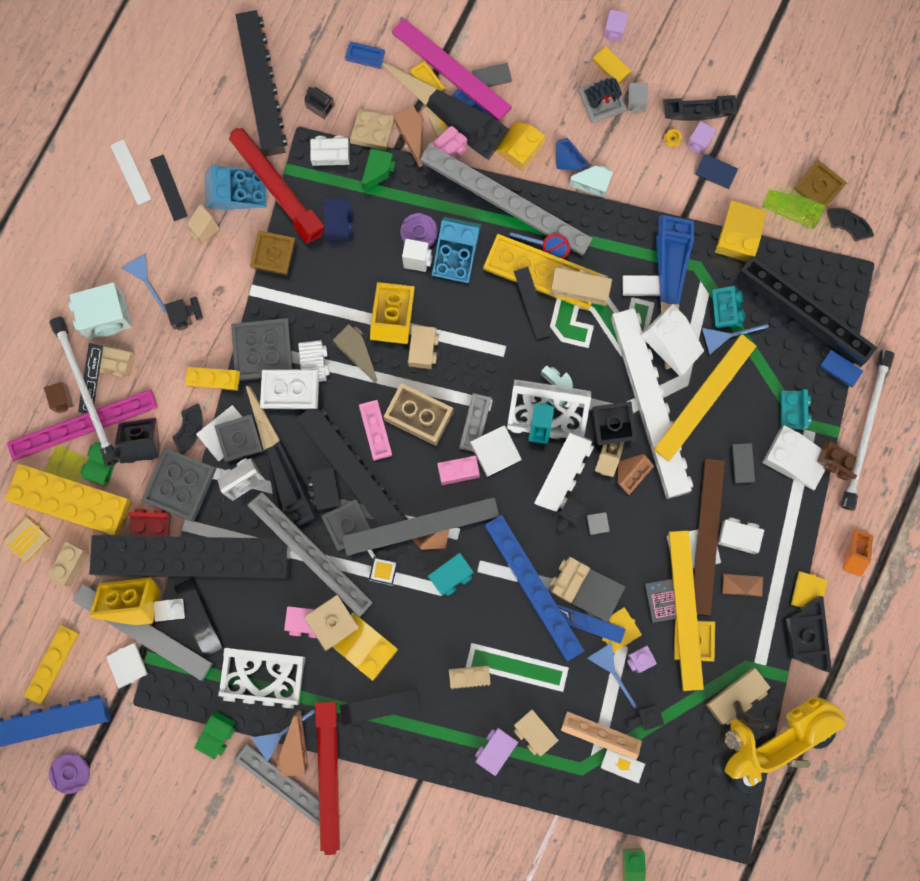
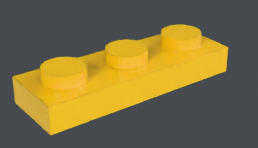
(212, 378)

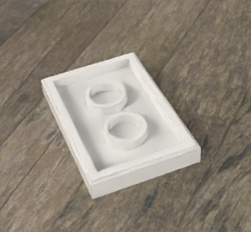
(289, 389)

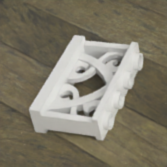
(557, 393)
(242, 657)

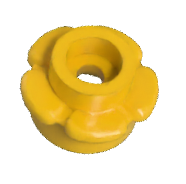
(677, 138)

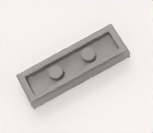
(475, 420)

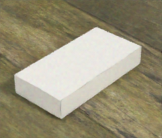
(641, 286)

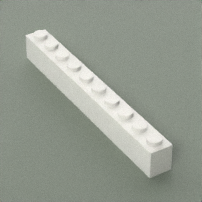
(649, 399)

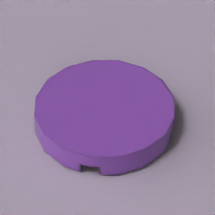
(419, 228)
(69, 773)

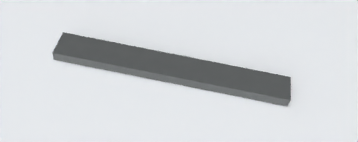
(420, 526)

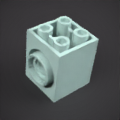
(100, 311)

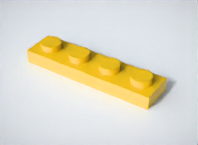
(51, 664)

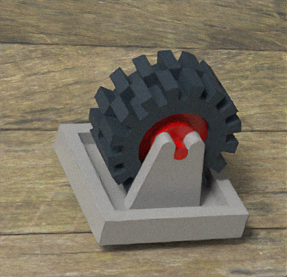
(602, 99)

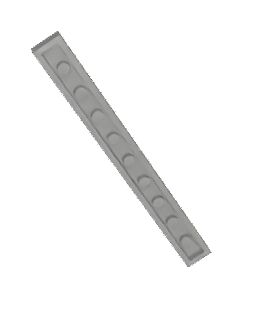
(503, 198)

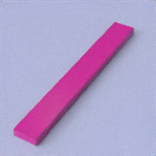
(451, 70)
(81, 425)

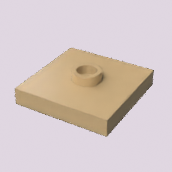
(331, 622)

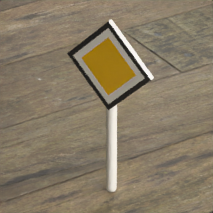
(382, 570)

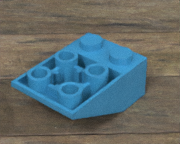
(233, 189)
(456, 249)

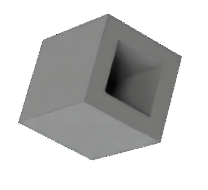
(637, 97)

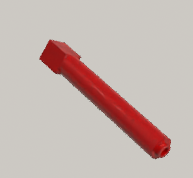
(305, 221)
(328, 776)

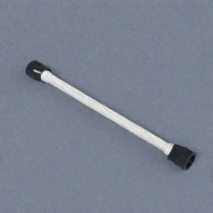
(884, 363)
(108, 452)

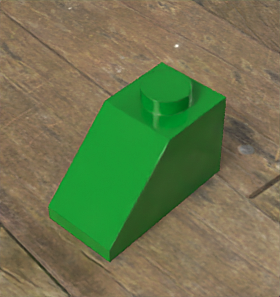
(377, 168)
(633, 864)

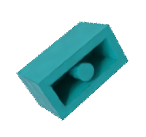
(541, 423)
(450, 575)

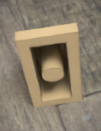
(202, 225)
(609, 458)

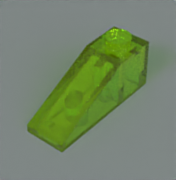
(794, 208)

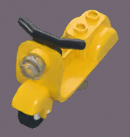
(810, 726)

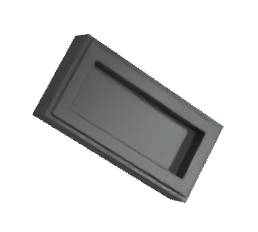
(494, 75)
(743, 463)

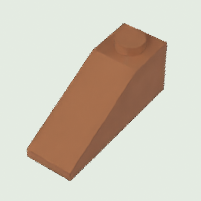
(410, 126)
(293, 755)

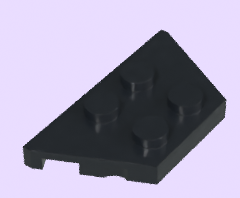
(809, 635)

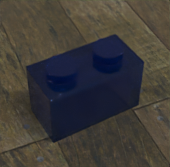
(337, 218)

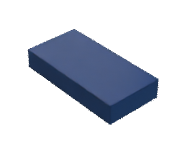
(365, 55)
(841, 368)

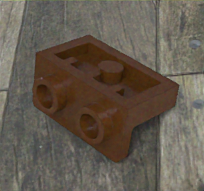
(837, 461)

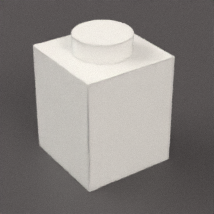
(168, 610)

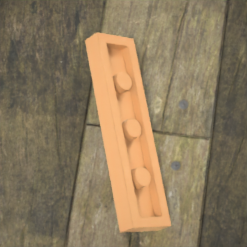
(601, 735)

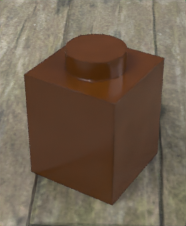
(58, 397)

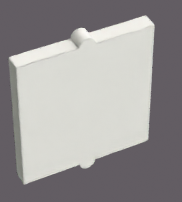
(127, 665)

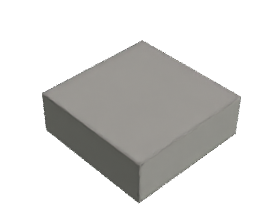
(598, 523)

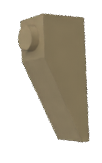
(353, 346)

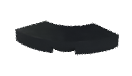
(850, 222)
(191, 425)

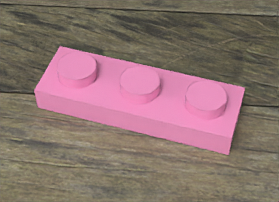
(375, 430)

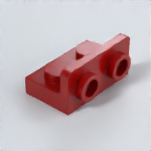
(149, 523)

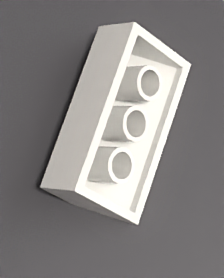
(563, 471)

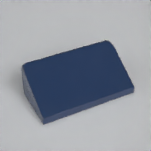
(716, 171)

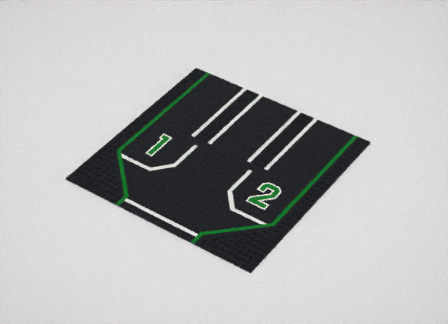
(489, 620)

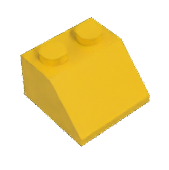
(521, 144)

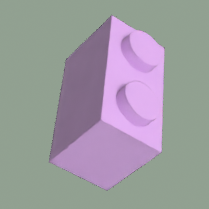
(496, 751)

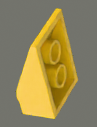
(741, 231)
(392, 313)
(126, 601)
(366, 649)

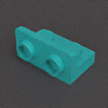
(728, 307)
(795, 409)

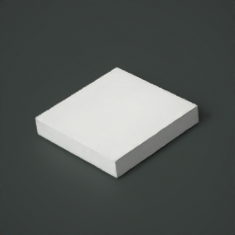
(495, 451)

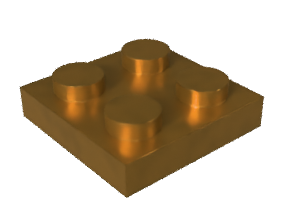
(820, 184)
(272, 253)

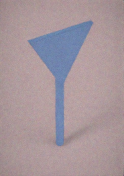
(139, 269)
(715, 339)
(605, 659)
(268, 743)

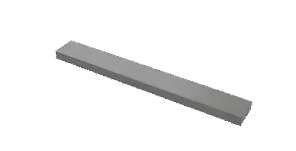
(310, 554)
(153, 639)

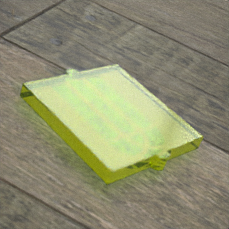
(65, 464)

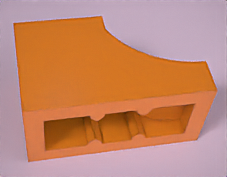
(858, 553)

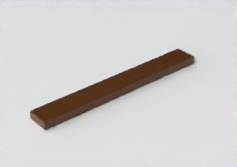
(708, 534)

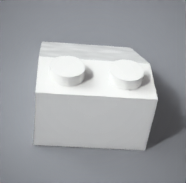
(674, 340)
(795, 457)
(240, 479)

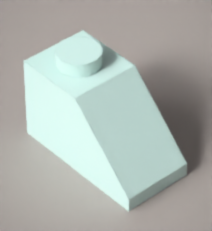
(593, 180)

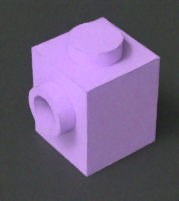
(641, 660)

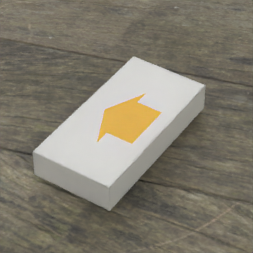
(622, 765)

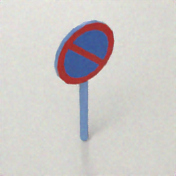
(554, 244)

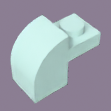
(553, 378)

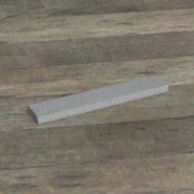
(283, 786)

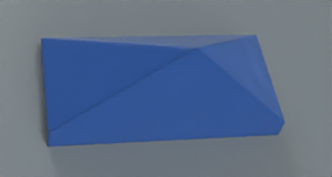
(569, 157)

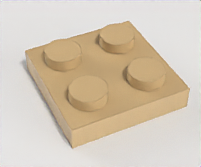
(372, 129)

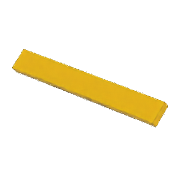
(704, 398)
(686, 611)

